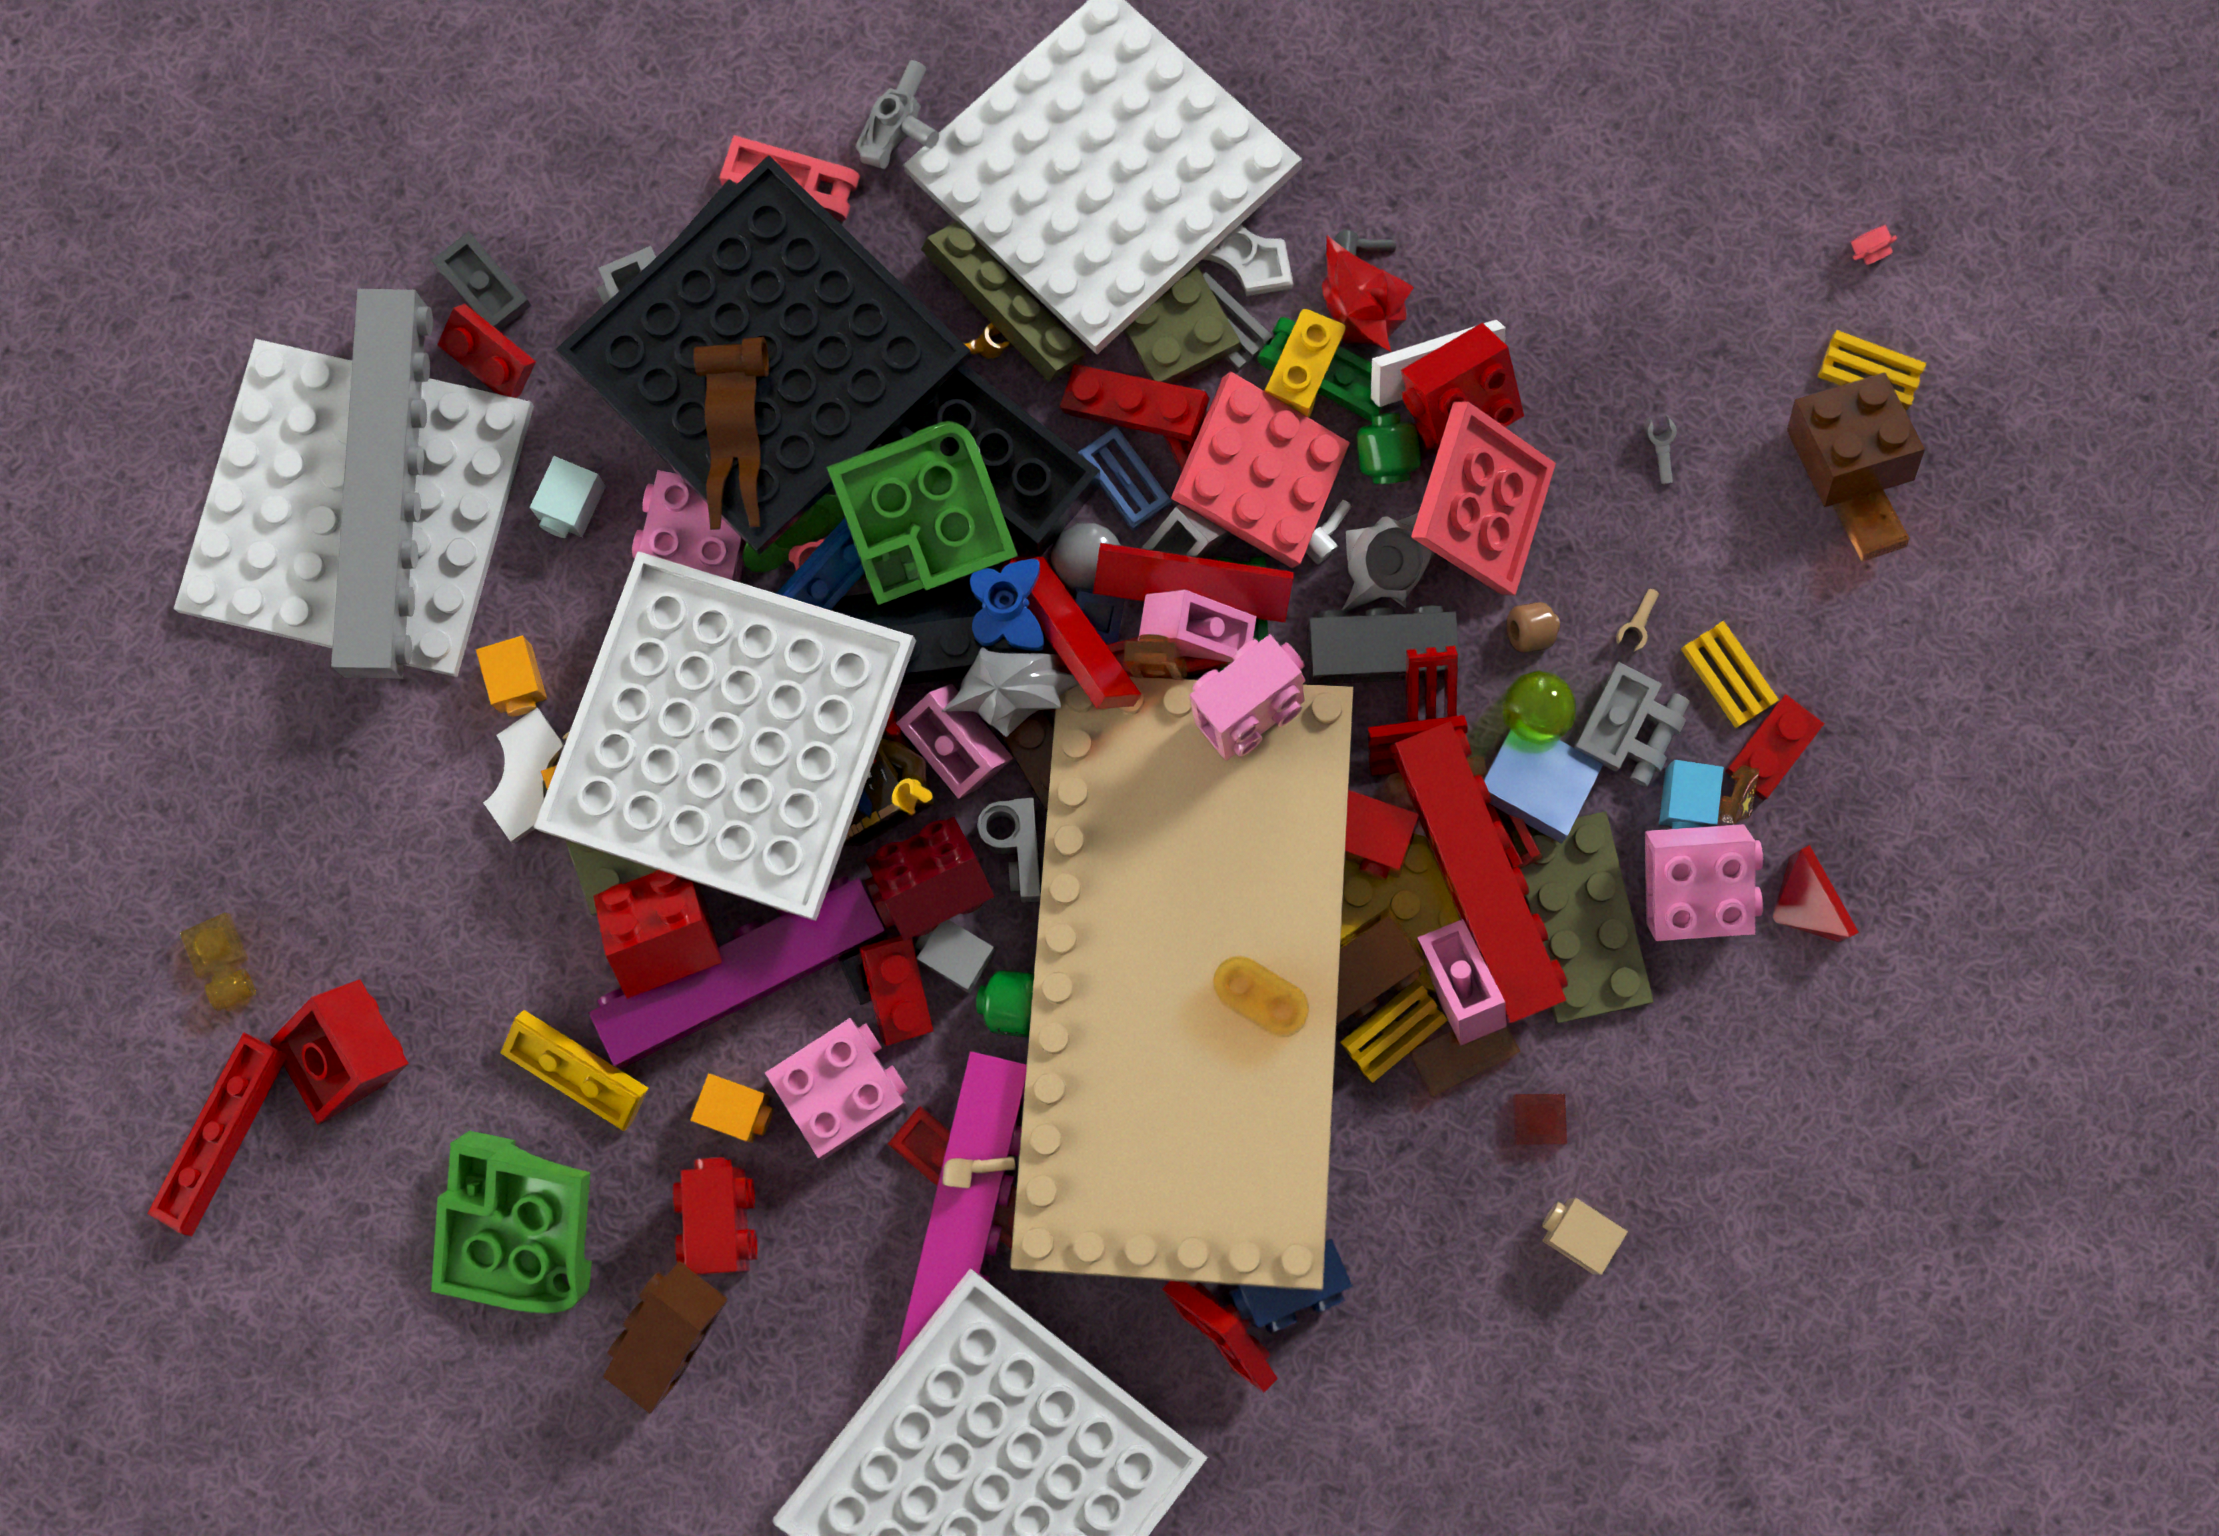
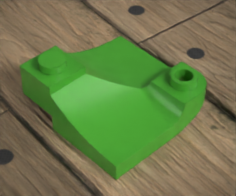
(921, 512)
(511, 1228)

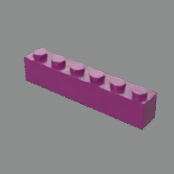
(751, 968)

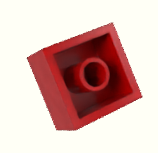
(655, 931)

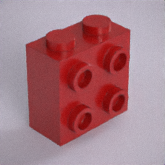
(1466, 369)
(715, 1217)

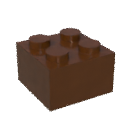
(1855, 439)

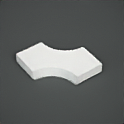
(1255, 261)
(528, 749)

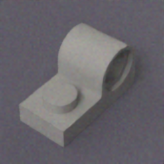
(1024, 872)

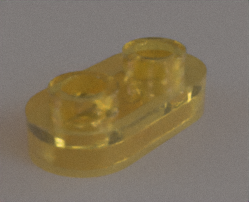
(1262, 996)

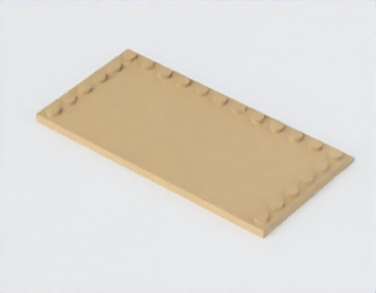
(1151, 1111)

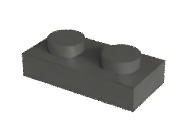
(481, 282)

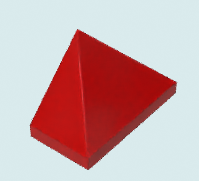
(1810, 901)

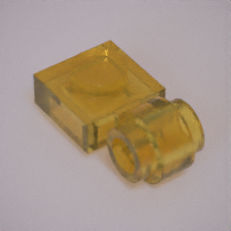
(215, 949)

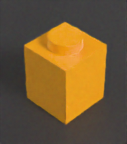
(511, 676)
(732, 1109)

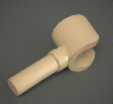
(1640, 619)
(959, 1171)

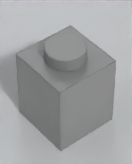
(954, 954)

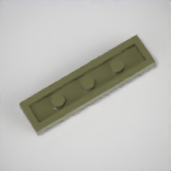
(1003, 301)

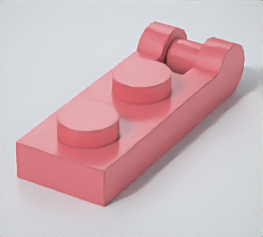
(805, 170)

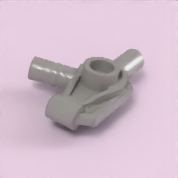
(893, 119)

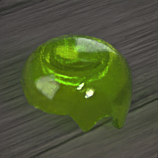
(1539, 707)

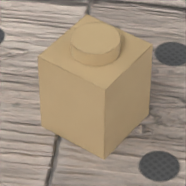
(1582, 1234)

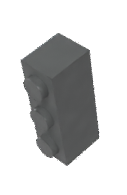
(1375, 644)

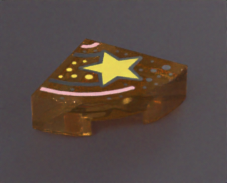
(1740, 804)

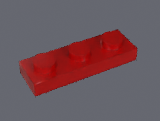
(1135, 402)

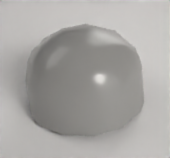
(1076, 554)

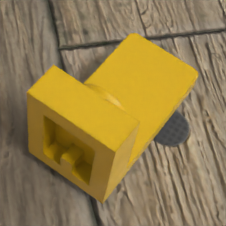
(1305, 361)

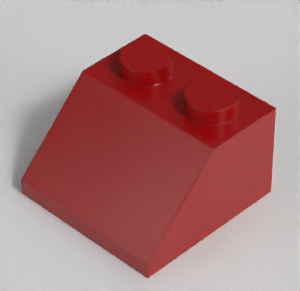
(339, 1050)

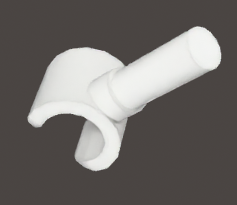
(1321, 543)

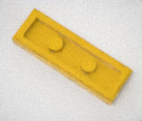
(574, 1070)

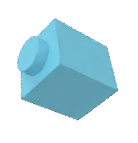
(1691, 795)

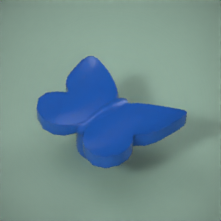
(1005, 606)

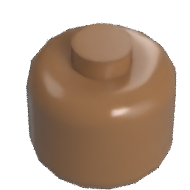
(1532, 627)

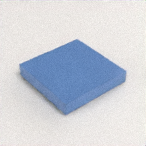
(1541, 783)

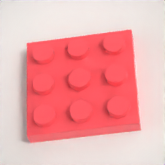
(1260, 470)
(1483, 499)

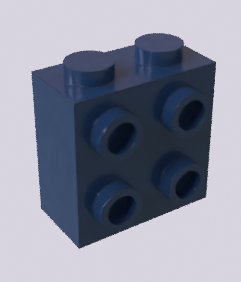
(1277, 1306)

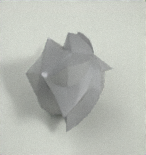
(1384, 561)
(1011, 687)

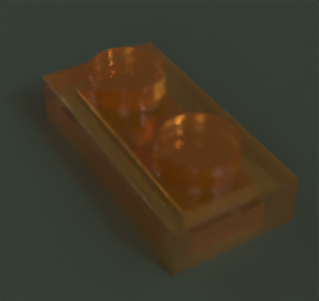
(1155, 658)

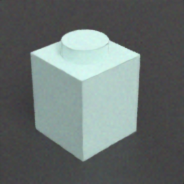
(567, 498)

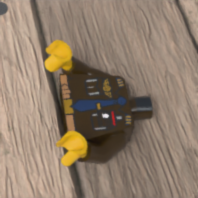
(891, 793)

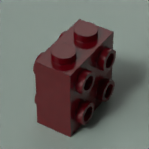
(927, 879)

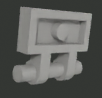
(1618, 717)

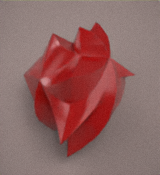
(1363, 297)

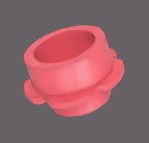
(1873, 245)

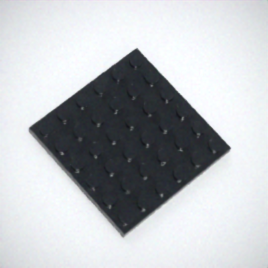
(839, 331)

